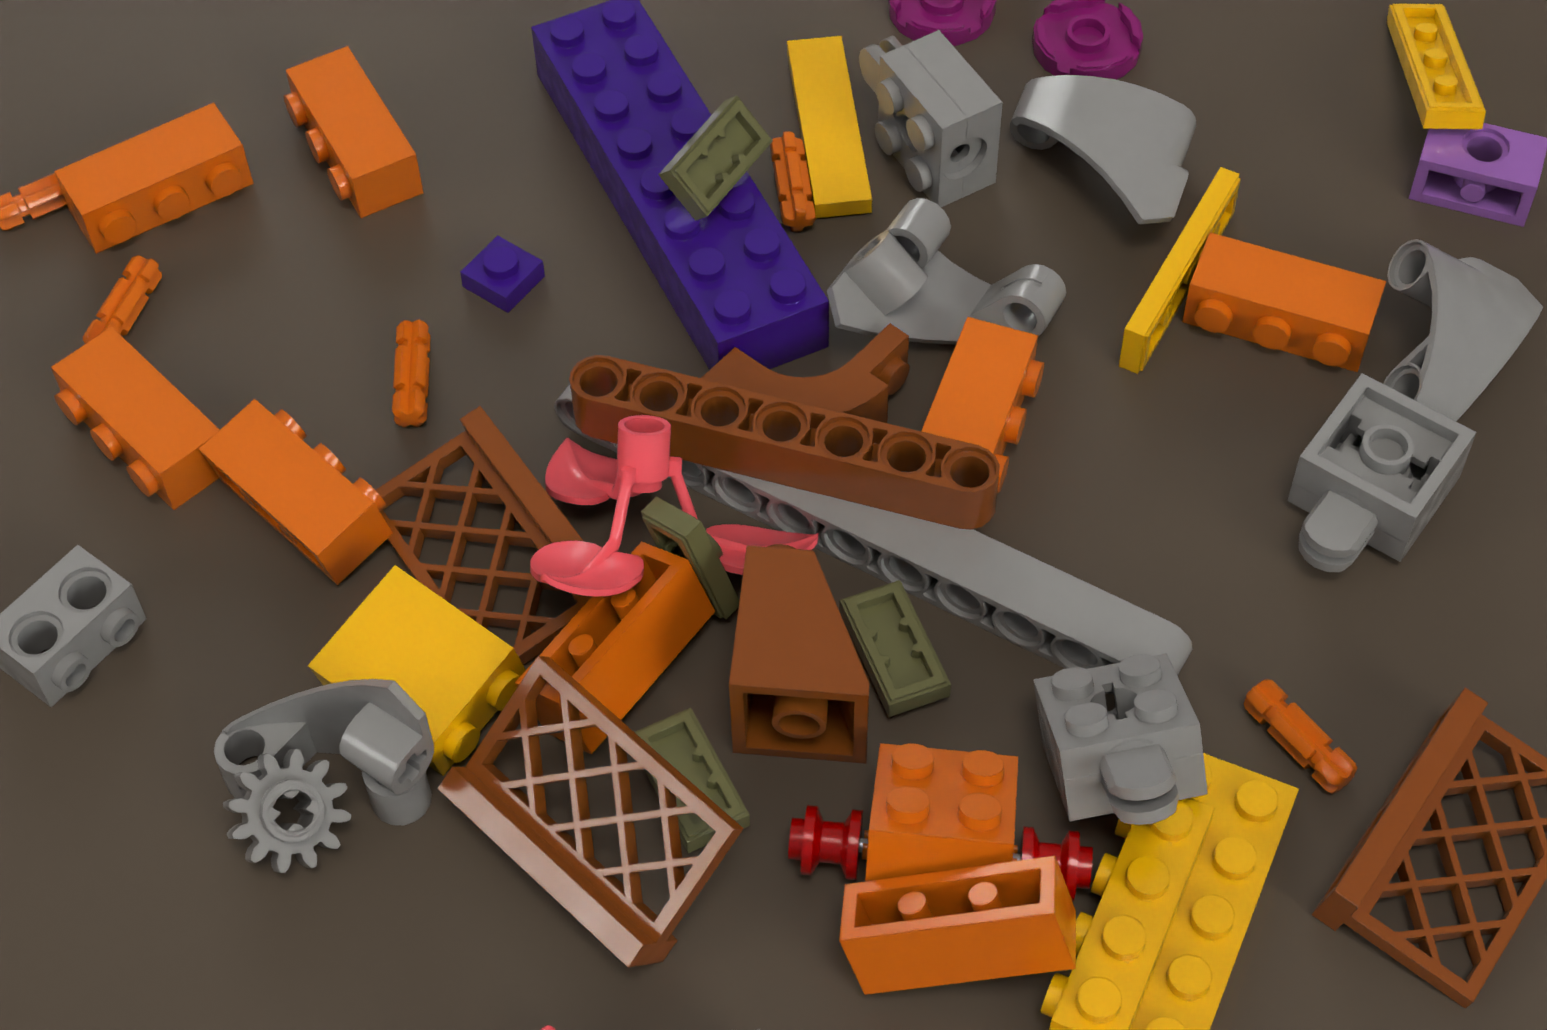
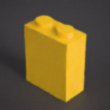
(433, 653)

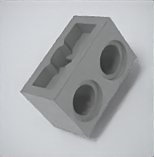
(58, 618)

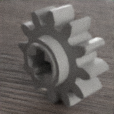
(285, 783)

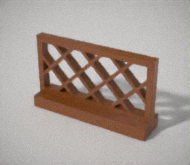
(524, 503)
(1399, 827)
(565, 864)

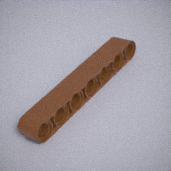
(792, 442)

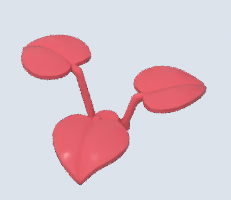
(640, 467)

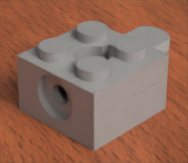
(934, 115)
(1375, 475)
(1126, 758)

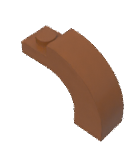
(855, 388)

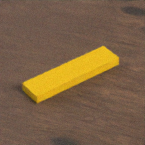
(1435, 67)
(829, 127)
(1174, 277)

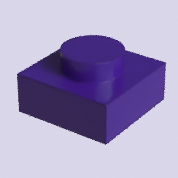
(502, 274)

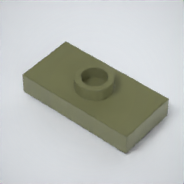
(715, 158)
(686, 537)
(894, 648)
(688, 750)

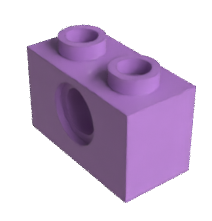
(1481, 171)

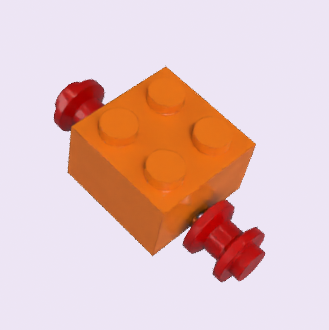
(934, 816)

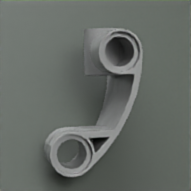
(1117, 128)
(927, 296)
(1474, 326)
(362, 720)

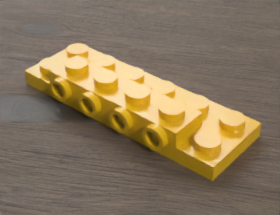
(1174, 909)

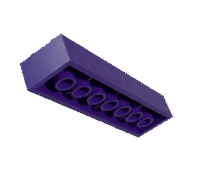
(631, 112)

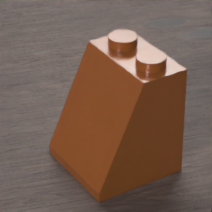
(794, 664)

